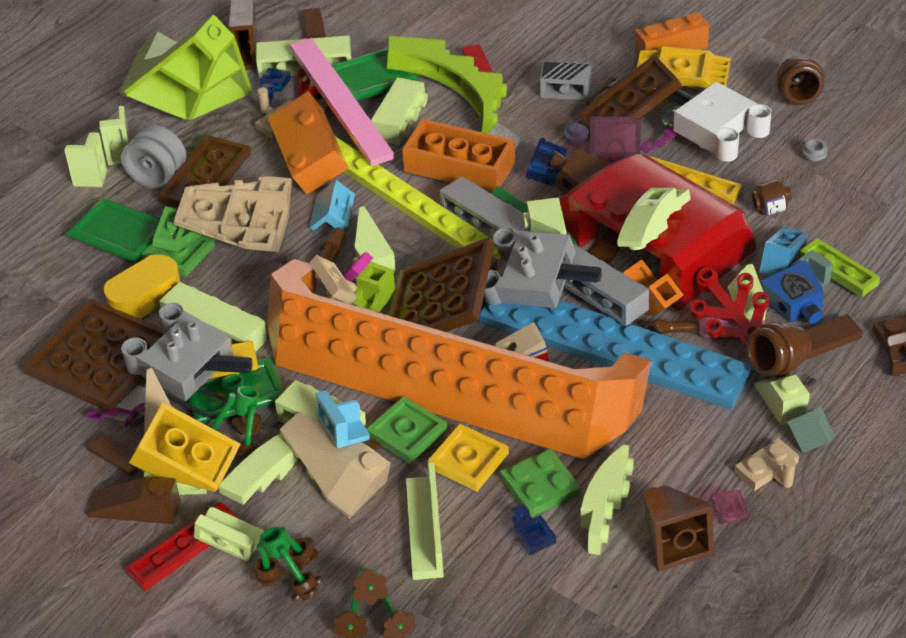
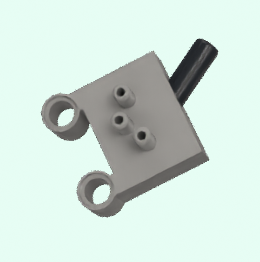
(184, 354)

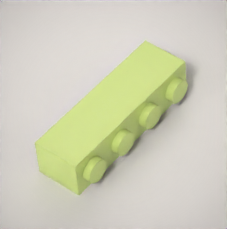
(278, 53)
(218, 314)

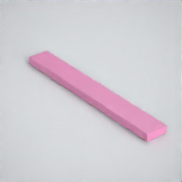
(341, 102)

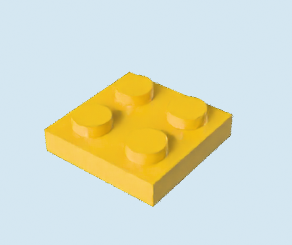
(468, 457)

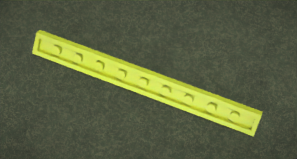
(410, 200)

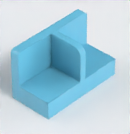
(341, 420)

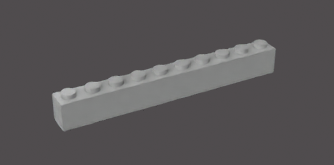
(614, 294)

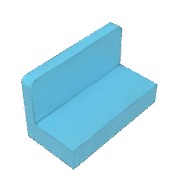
(333, 206)

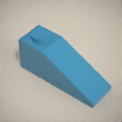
(782, 250)

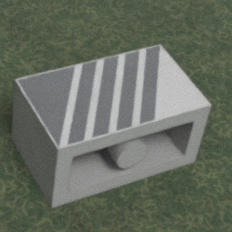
(565, 80)

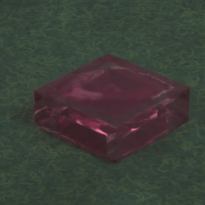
(729, 506)

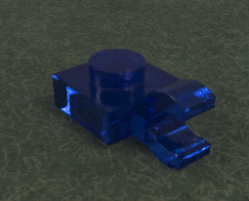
(274, 81)
(532, 532)

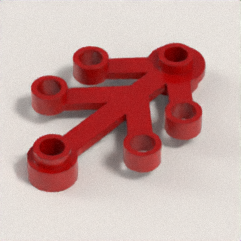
(730, 311)

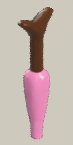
(662, 326)

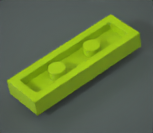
(844, 269)

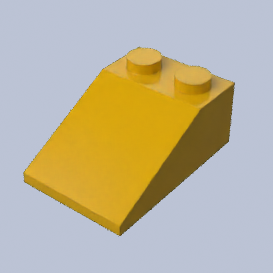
(184, 450)

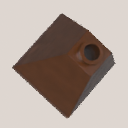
(678, 527)

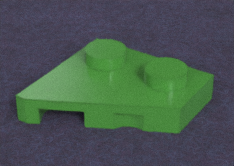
(171, 236)

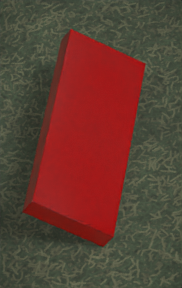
(479, 57)

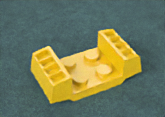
(691, 66)

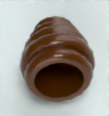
(800, 80)
(777, 348)

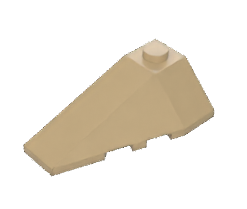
(344, 474)

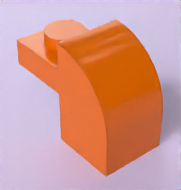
(661, 292)

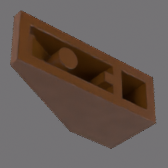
(138, 500)

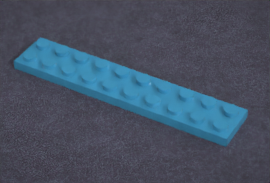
(605, 339)

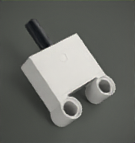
(717, 118)

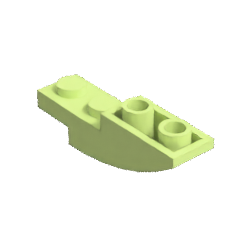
(650, 216)
(604, 496)

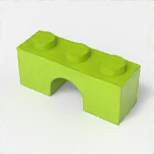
(374, 287)

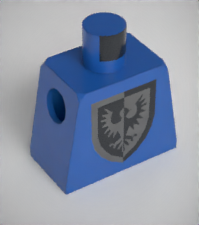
(795, 293)

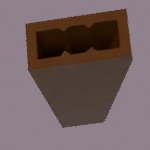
(243, 27)

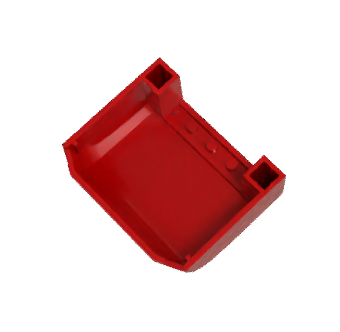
(698, 235)

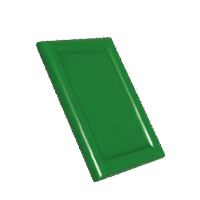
(369, 74)
(116, 229)
(264, 380)

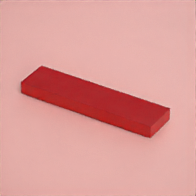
(169, 555)

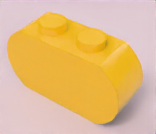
(142, 285)

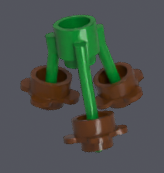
(296, 553)

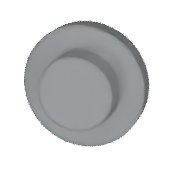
(815, 150)

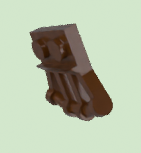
(892, 336)

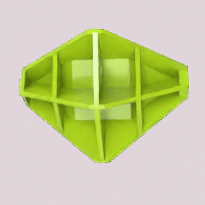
(188, 74)

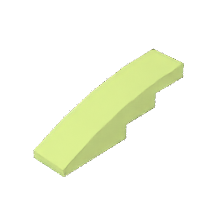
(259, 470)

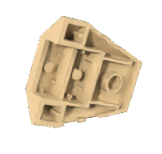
(239, 214)

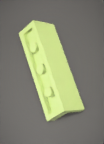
(424, 526)

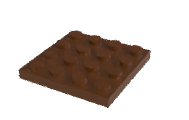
(444, 289)
(88, 357)

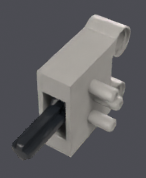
(535, 268)

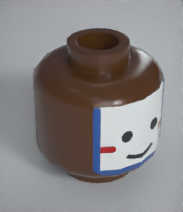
(771, 197)

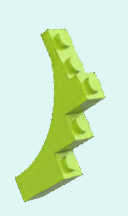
(431, 60)

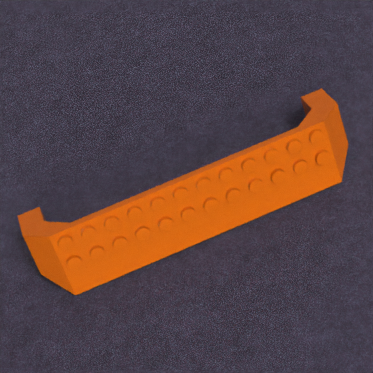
(450, 373)

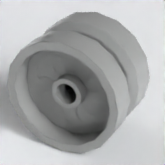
(153, 156)

